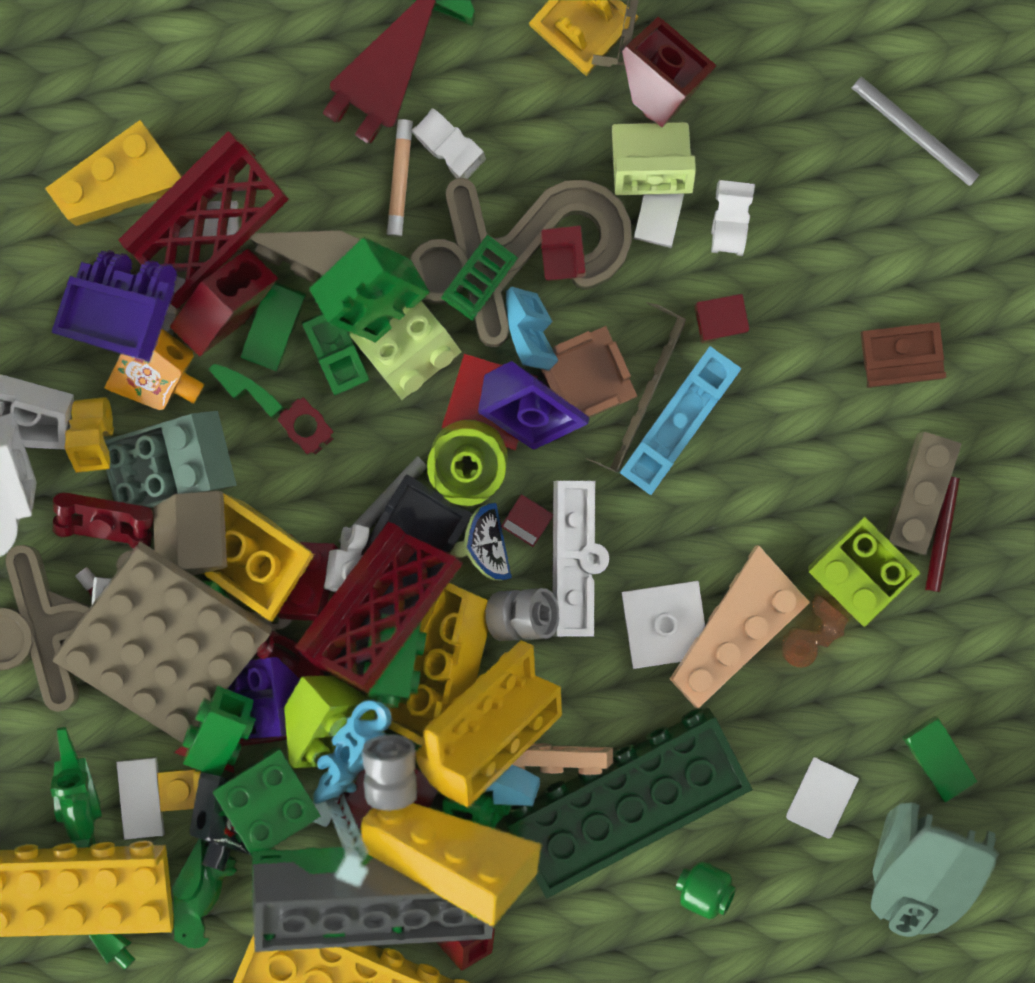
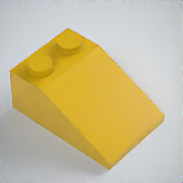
(260, 559)

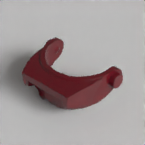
(298, 665)

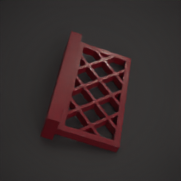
(189, 200)
(362, 594)

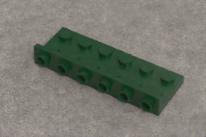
(632, 803)

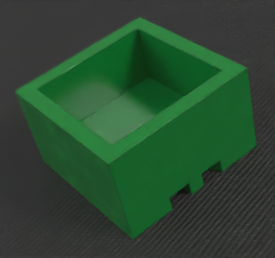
(368, 289)

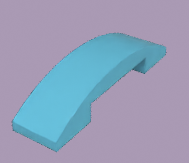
(680, 420)

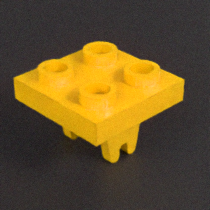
(581, 28)

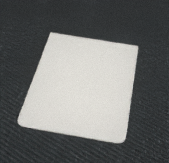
(822, 798)

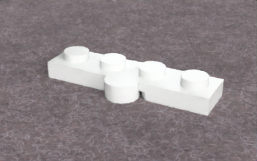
(575, 556)

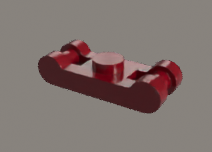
(102, 519)

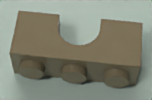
(923, 494)

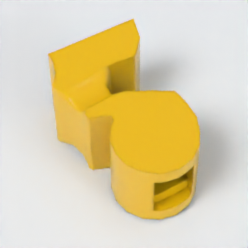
(85, 437)

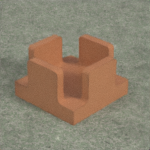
(590, 373)

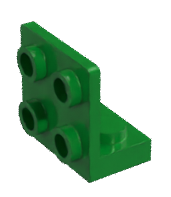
(266, 802)

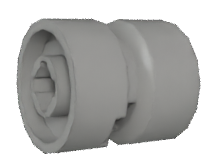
(522, 614)
(389, 772)

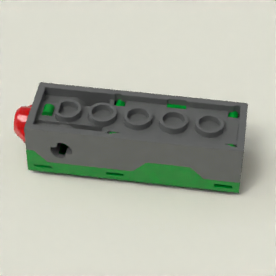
(306, 907)

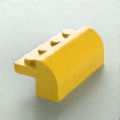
(489, 726)

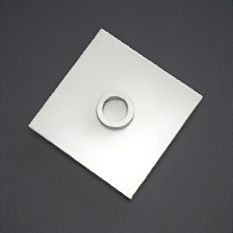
(662, 622)

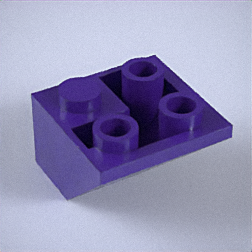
(270, 686)

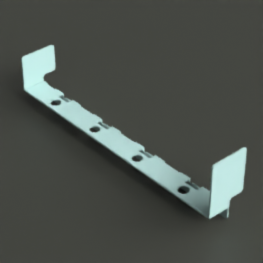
(350, 868)

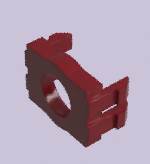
(322, 433)

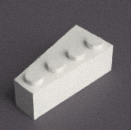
(38, 410)

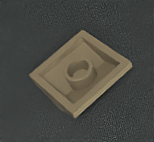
(192, 531)

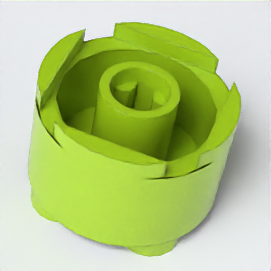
(448, 472)

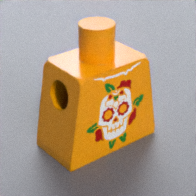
(157, 380)

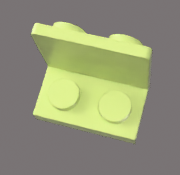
(652, 159)

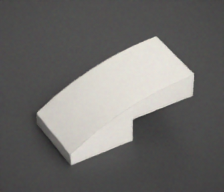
(658, 218)

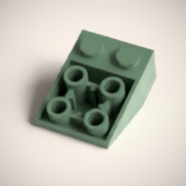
(169, 460)

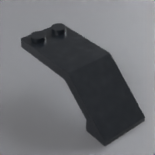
(425, 517)

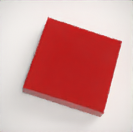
(467, 395)

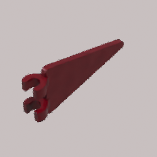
(381, 73)

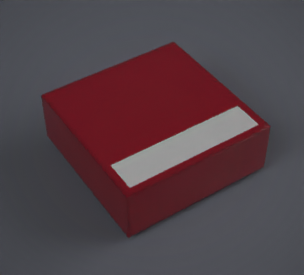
(527, 520)

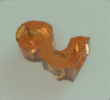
(801, 644)

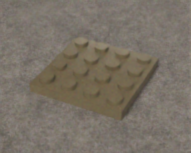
(161, 641)

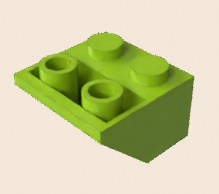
(863, 571)
(316, 714)

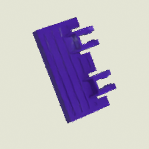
(115, 308)

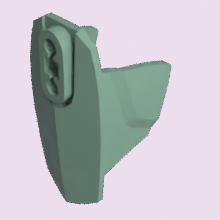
(927, 873)

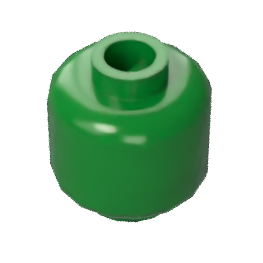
(706, 890)

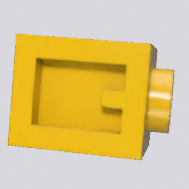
(178, 789)

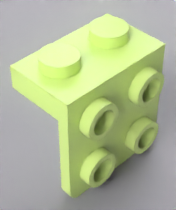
(410, 350)

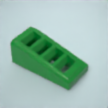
(461, 303)

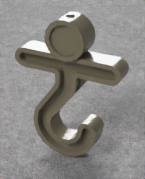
(441, 260)
(40, 626)

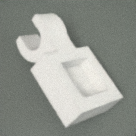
(344, 560)

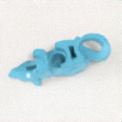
(348, 757)

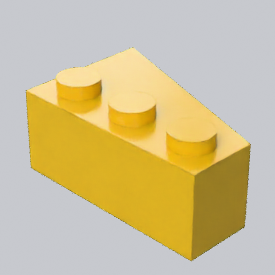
(115, 177)

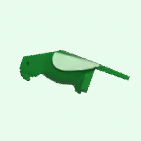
(74, 794)
(195, 895)

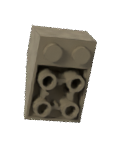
(307, 252)

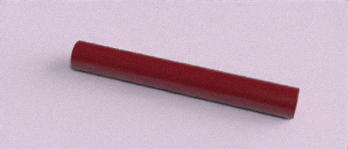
(942, 537)

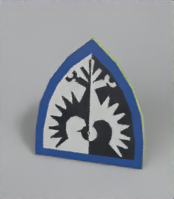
(485, 544)

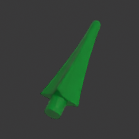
(113, 948)

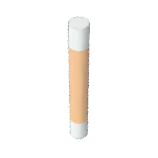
(399, 178)

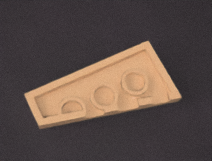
(746, 619)

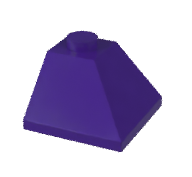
(527, 407)

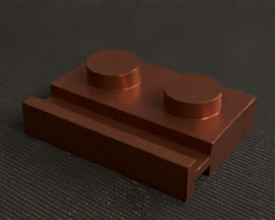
(903, 354)

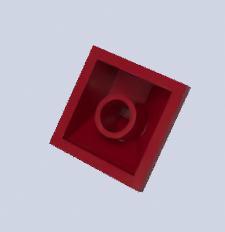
(663, 71)

